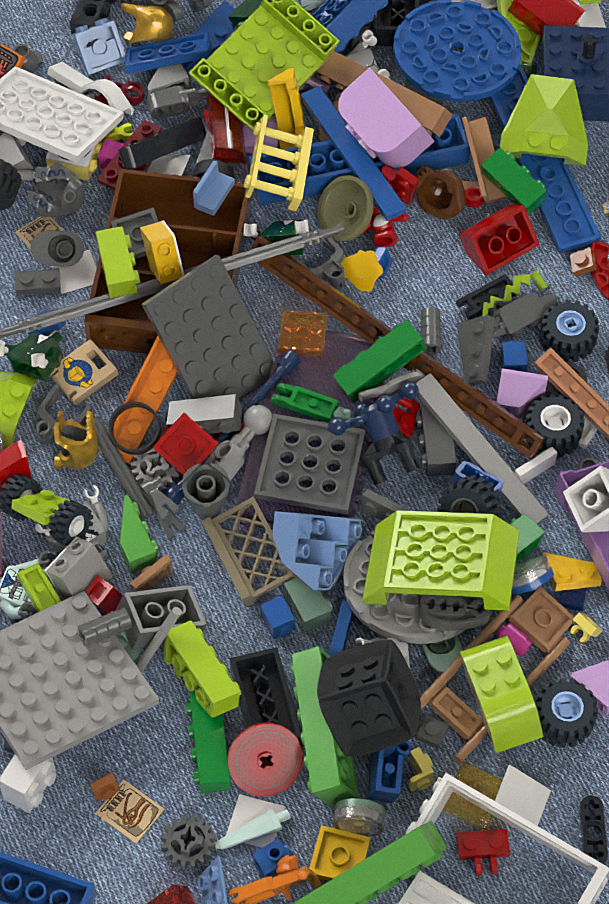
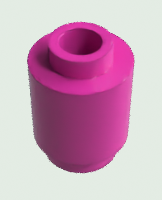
(518, 639)

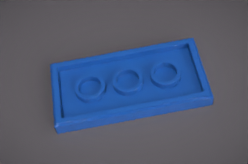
(167, 52)

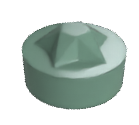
(343, 413)

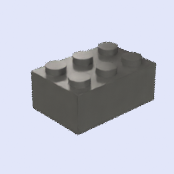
(151, 607)

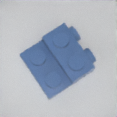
(105, 48)

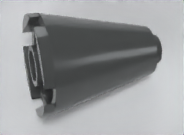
(206, 489)

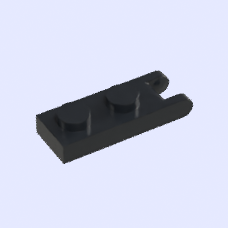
(476, 298)

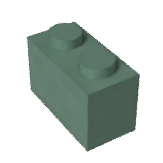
(307, 604)

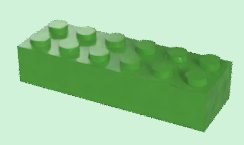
(329, 768)
(382, 869)

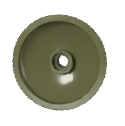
(338, 203)

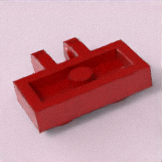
(402, 182)
(482, 845)

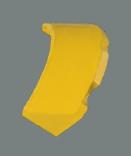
(287, 104)

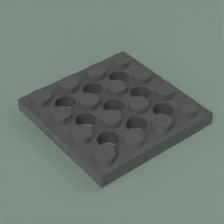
(313, 496)

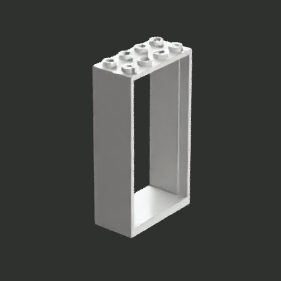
(442, 791)

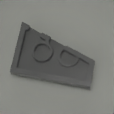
(475, 348)

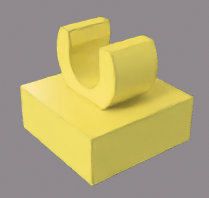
(587, 625)

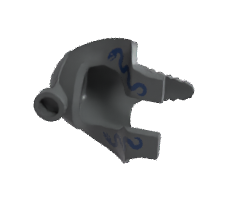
(67, 194)

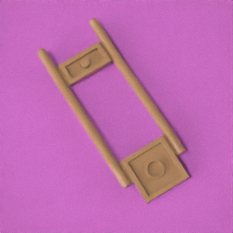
(542, 621)

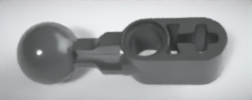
(173, 101)

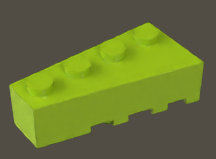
(200, 669)

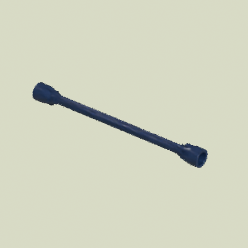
(285, 366)

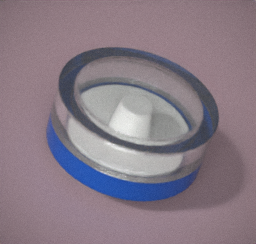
(531, 574)

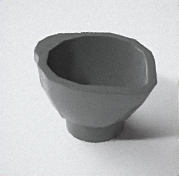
(32, 60)

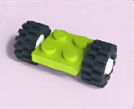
(65, 517)

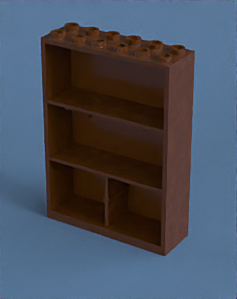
(197, 238)

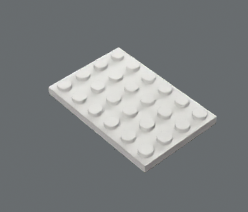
(53, 115)

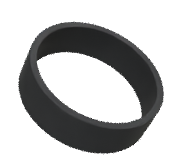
(115, 415)

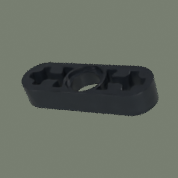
(597, 822)

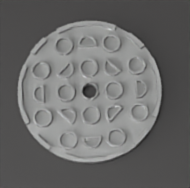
(400, 615)

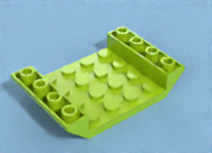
(266, 44)
(443, 557)

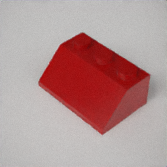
(546, 13)
(499, 238)

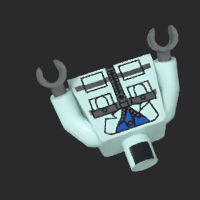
(13, 597)

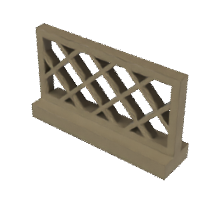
(228, 554)

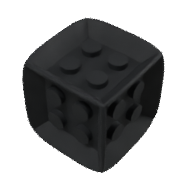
(369, 698)

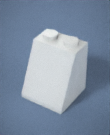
(590, 501)

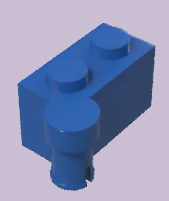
(387, 772)

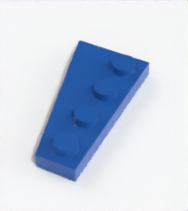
(219, 30)

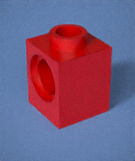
(103, 595)

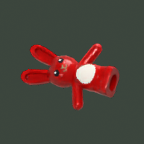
(384, 230)

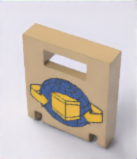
(81, 375)

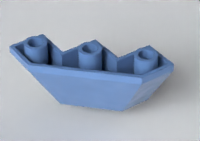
(315, 545)

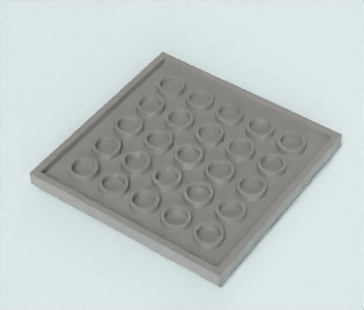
(60, 689)

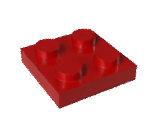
(185, 444)

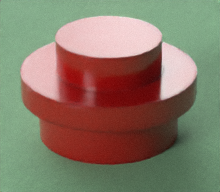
(474, 197)

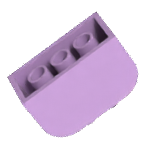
(382, 121)

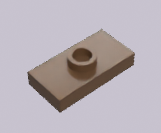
(152, 575)

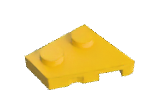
(572, 573)

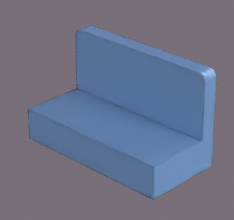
(212, 190)

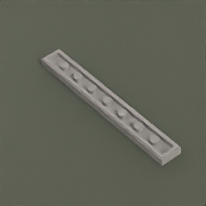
(478, 448)

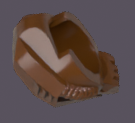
(440, 192)

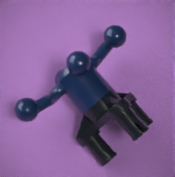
(382, 430)

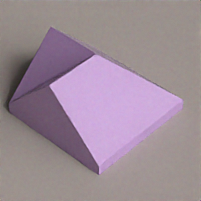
(520, 390)

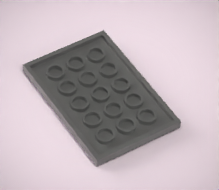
(209, 333)

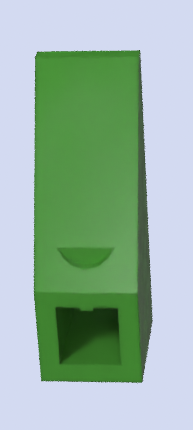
(134, 541)

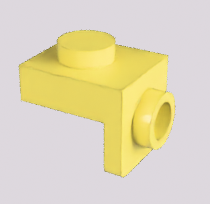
(423, 767)

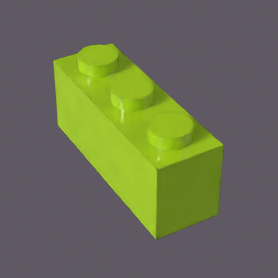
(117, 262)

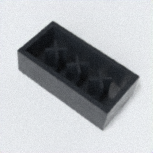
(390, 18)
(264, 690)

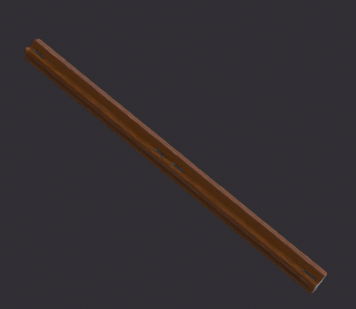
(370, 328)

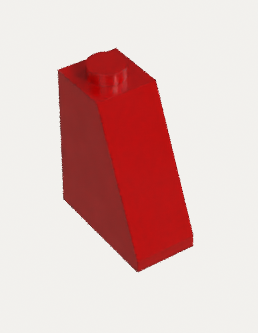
(12, 462)

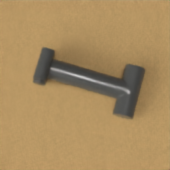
(358, 38)

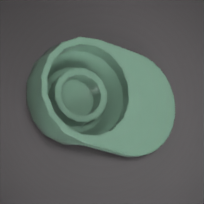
(442, 653)

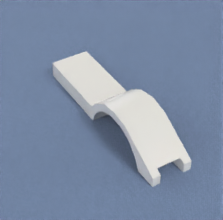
(82, 84)

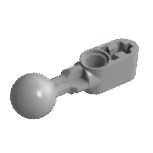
(231, 453)

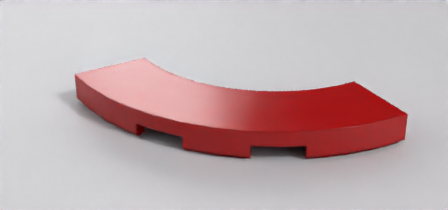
(601, 274)

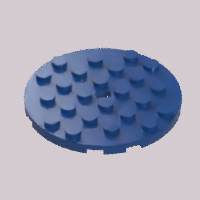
(487, 43)

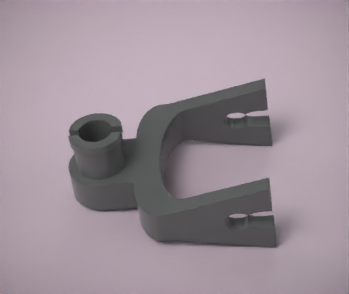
(331, 269)
(47, 422)
(158, 500)

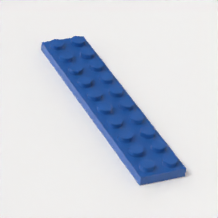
(564, 208)

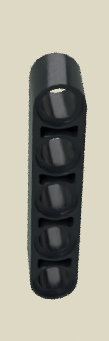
(162, 143)

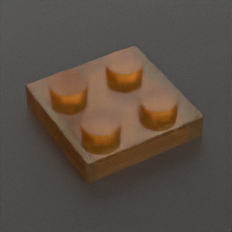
(302, 332)

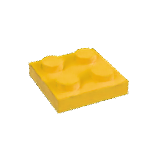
(337, 852)

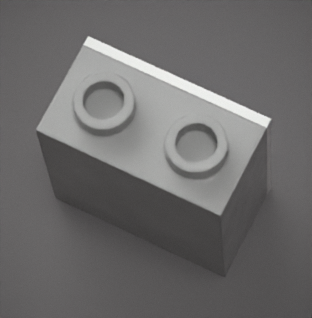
(77, 568)

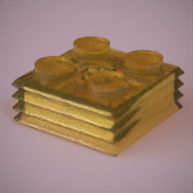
(481, 782)

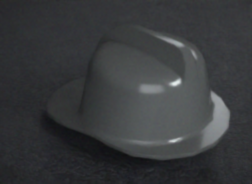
(57, 248)

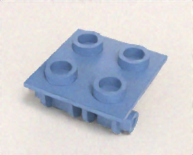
(212, 884)

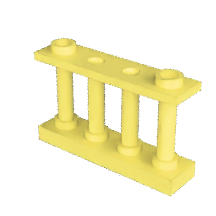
(299, 159)

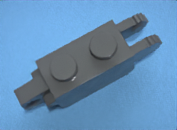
(521, 312)

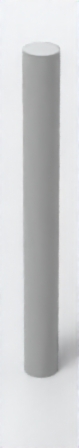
(158, 638)

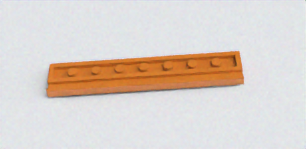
(149, 388)

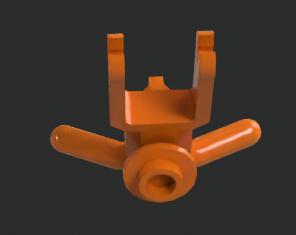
(288, 877)

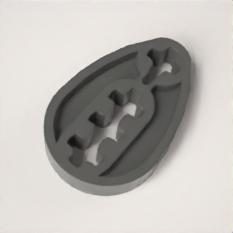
(449, 620)

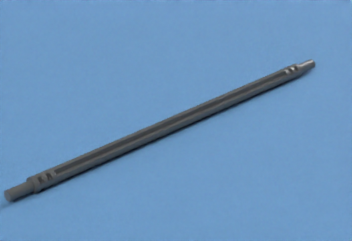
(154, 286)

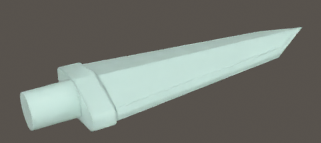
(262, 825)

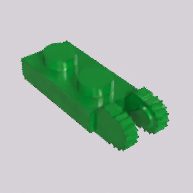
(305, 402)

